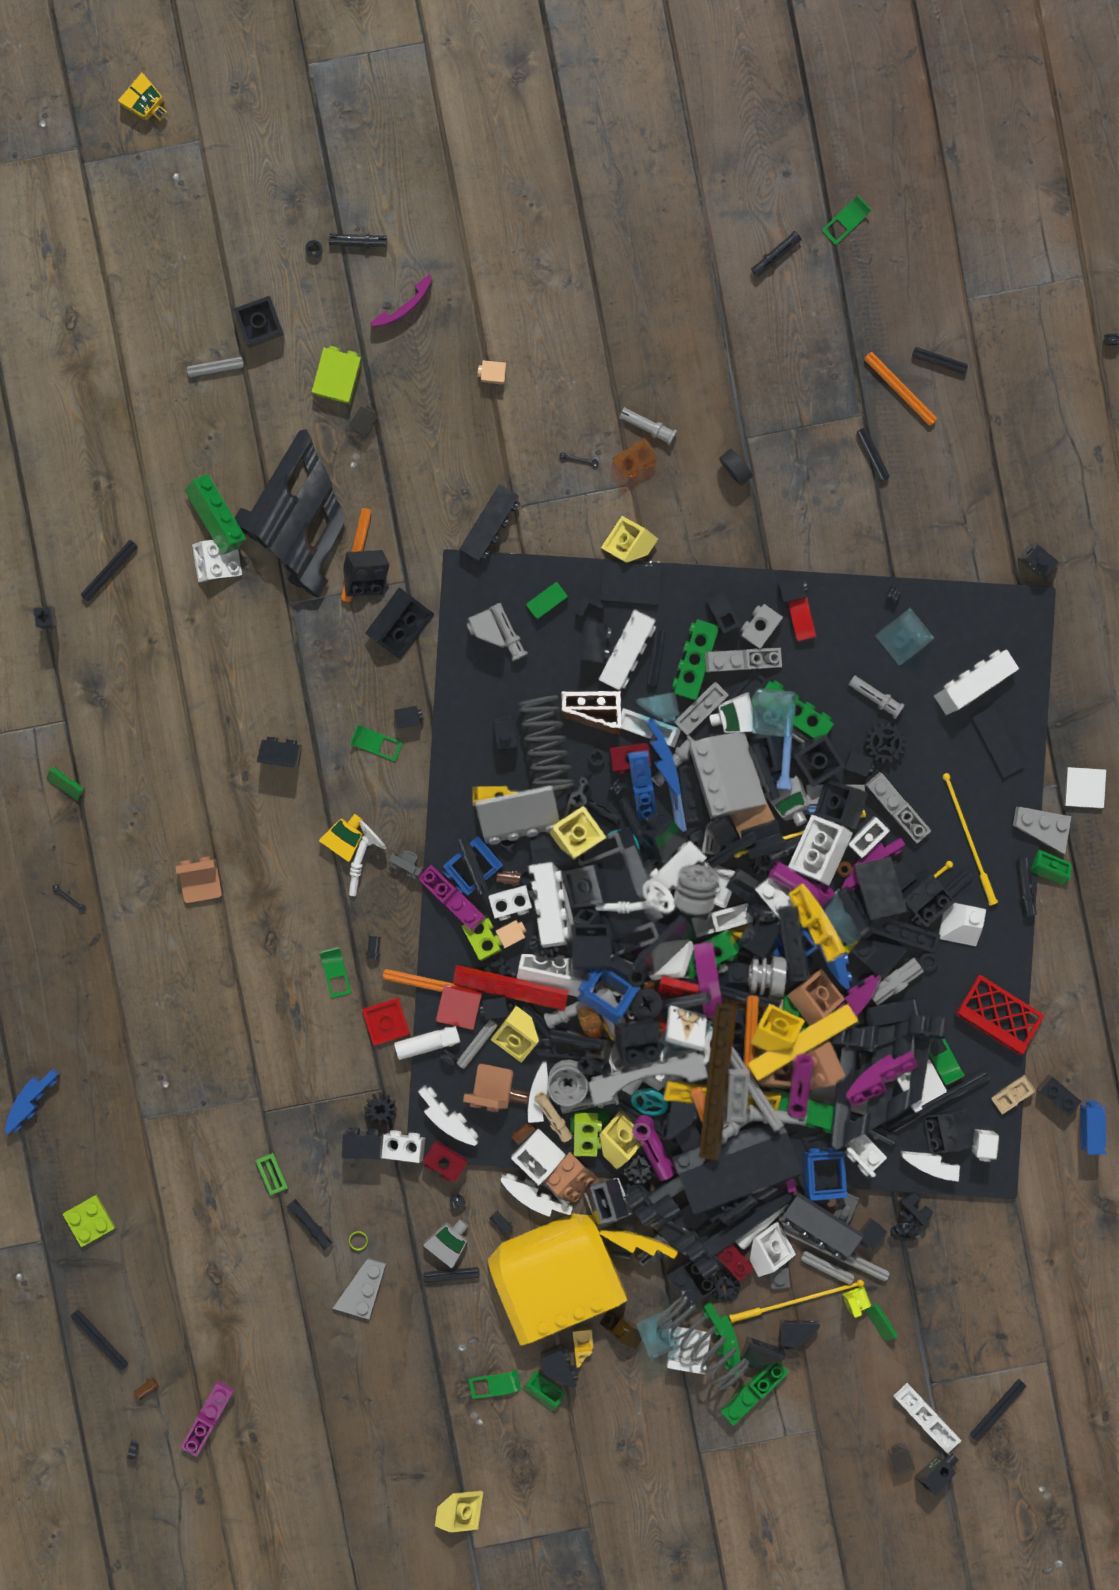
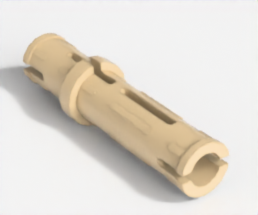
(556, 1121)

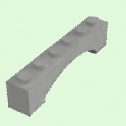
(605, 1089)

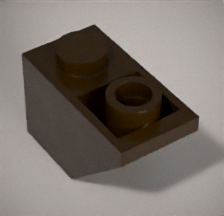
(621, 1328)

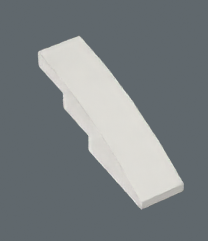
(927, 1418)

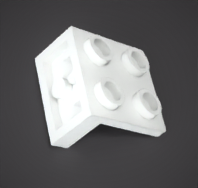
(212, 564)
(932, 1086)
(865, 1153)
(681, 1359)

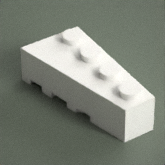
(626, 650)
(550, 904)

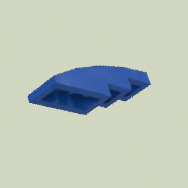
(665, 763)

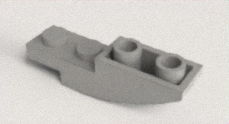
(743, 659)
(898, 807)

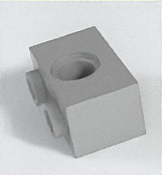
(770, 619)

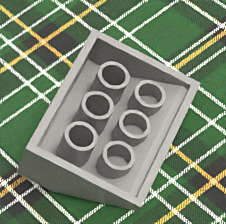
(727, 774)
(517, 815)

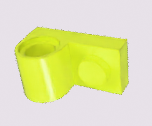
(856, 1301)

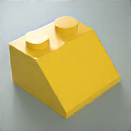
(777, 1029)

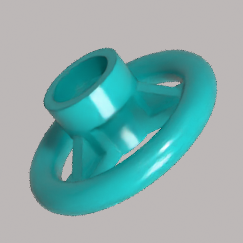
(651, 1098)

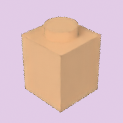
(492, 372)
(511, 933)

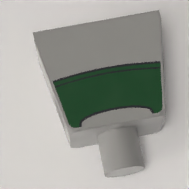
(792, 802)
(448, 1242)

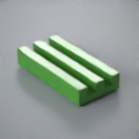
(279, 1172)

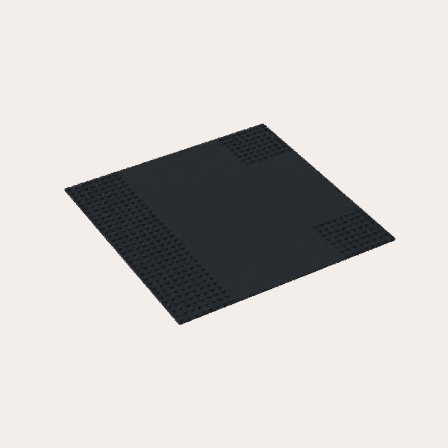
(968, 624)

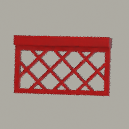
(989, 1028)

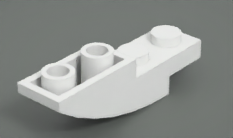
(451, 1124)
(526, 1193)

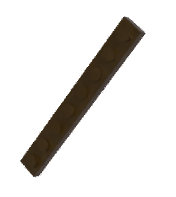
(717, 1081)

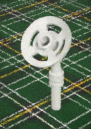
(356, 866)
(654, 899)

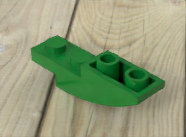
(725, 1329)
(753, 1391)

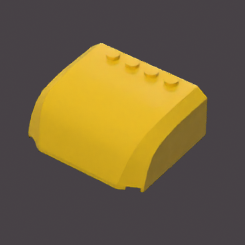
(555, 1277)

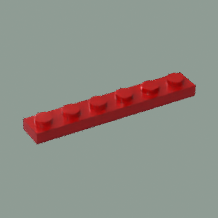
(510, 987)

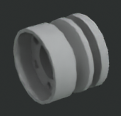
(696, 889)
(767, 975)
(566, 1093)

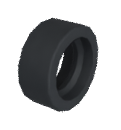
(736, 467)

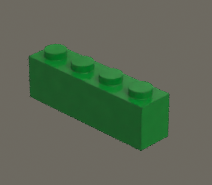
(215, 514)
(817, 1113)

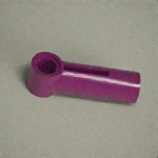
(791, 880)
(801, 1071)
(653, 1147)

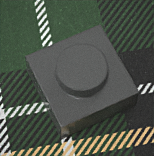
(780, 1278)

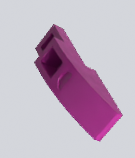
(875, 853)
(452, 897)
(860, 997)
(873, 1079)
(207, 1418)

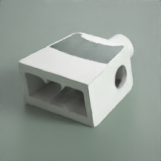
(734, 714)

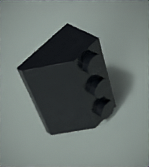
(399, 623)

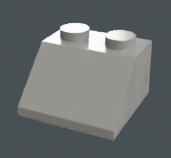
(485, 628)

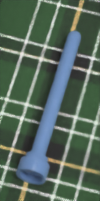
(784, 781)

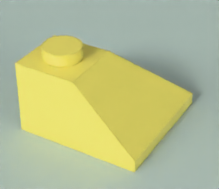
(629, 541)
(577, 833)
(517, 1034)
(618, 1140)
(460, 1512)

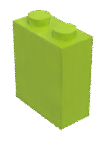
(337, 374)

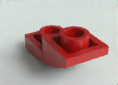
(802, 619)

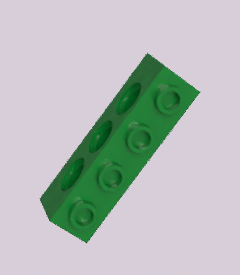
(709, 632)
(800, 722)
(725, 943)

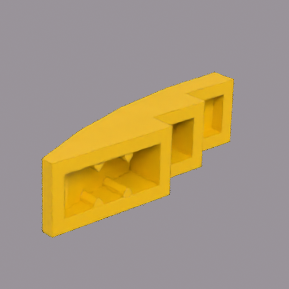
(816, 920)
(630, 1240)

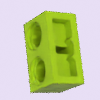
(478, 940)
(587, 1134)

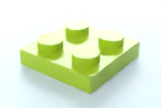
(89, 1220)

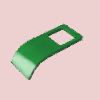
(849, 217)
(372, 741)
(334, 967)
(947, 1065)
(498, 1384)

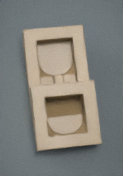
(1013, 1094)

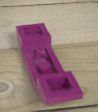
(384, 320)
(707, 975)

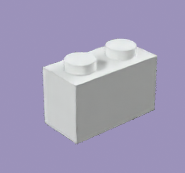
(868, 837)

